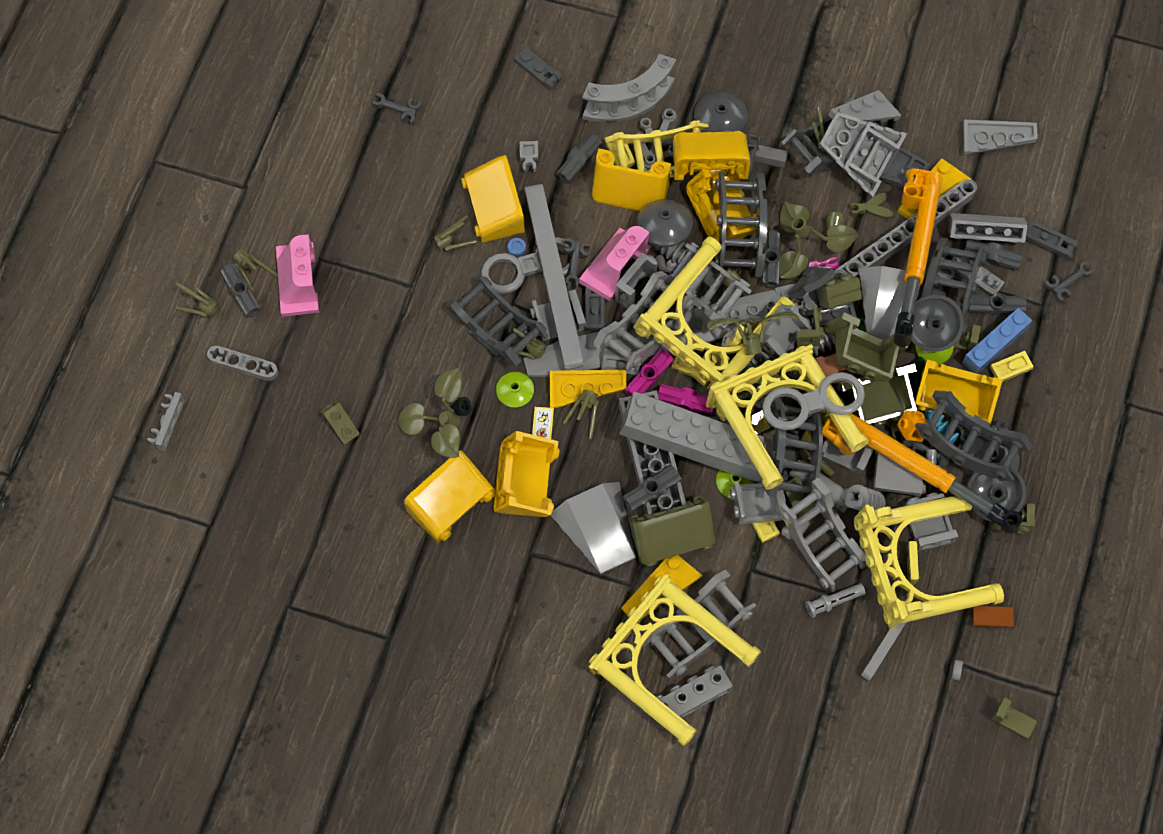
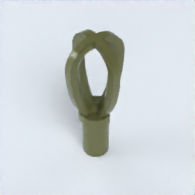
(824, 467)

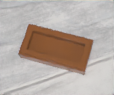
(992, 617)

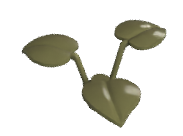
(795, 219)
(752, 341)
(447, 439)

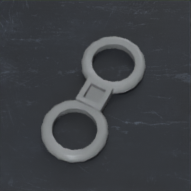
(525, 266)
(813, 401)

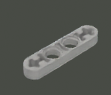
(241, 366)
(882, 651)

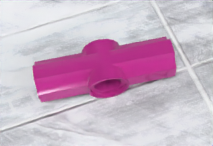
(656, 366)
(684, 398)

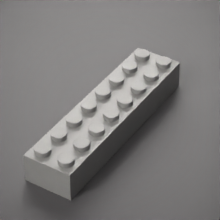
(689, 435)
(649, 462)

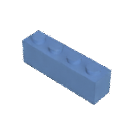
(997, 341)

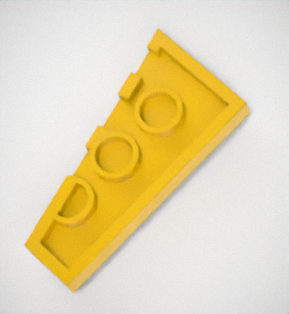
(951, 178)
(568, 385)
(680, 574)

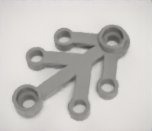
(666, 121)

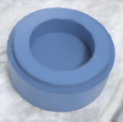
(517, 247)

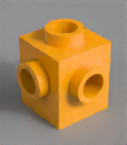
(907, 425)

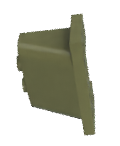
(861, 351)
(883, 399)

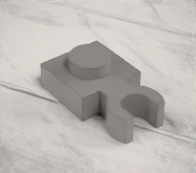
(529, 154)

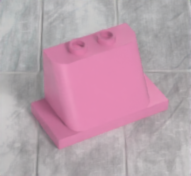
(606, 268)
(295, 277)

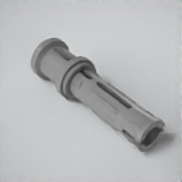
(826, 602)

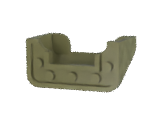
(673, 531)

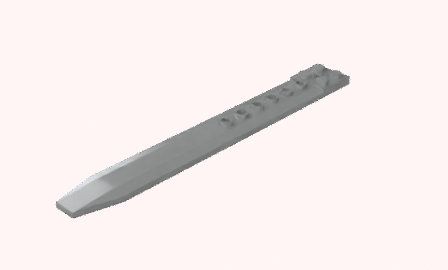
(696, 319)

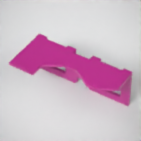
(817, 264)

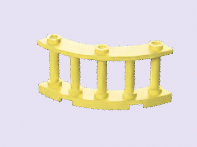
(656, 136)

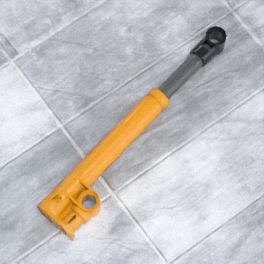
(923, 195)
(924, 469)

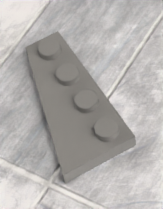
(869, 108)
(993, 135)

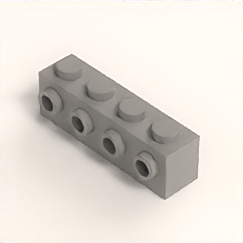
(987, 228)
(697, 692)

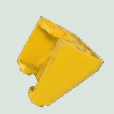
(710, 151)
(628, 186)
(494, 200)
(706, 204)
(972, 390)
(524, 475)
(447, 496)

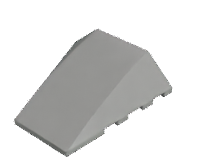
(861, 148)
(883, 298)
(598, 526)

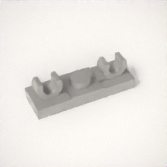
(985, 280)
(167, 421)

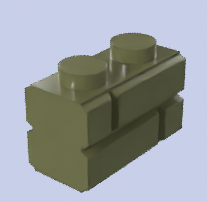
(840, 291)

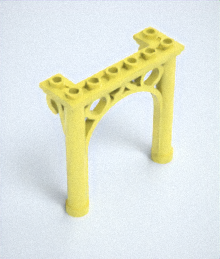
(648, 323)
(811, 376)
(903, 611)
(696, 615)

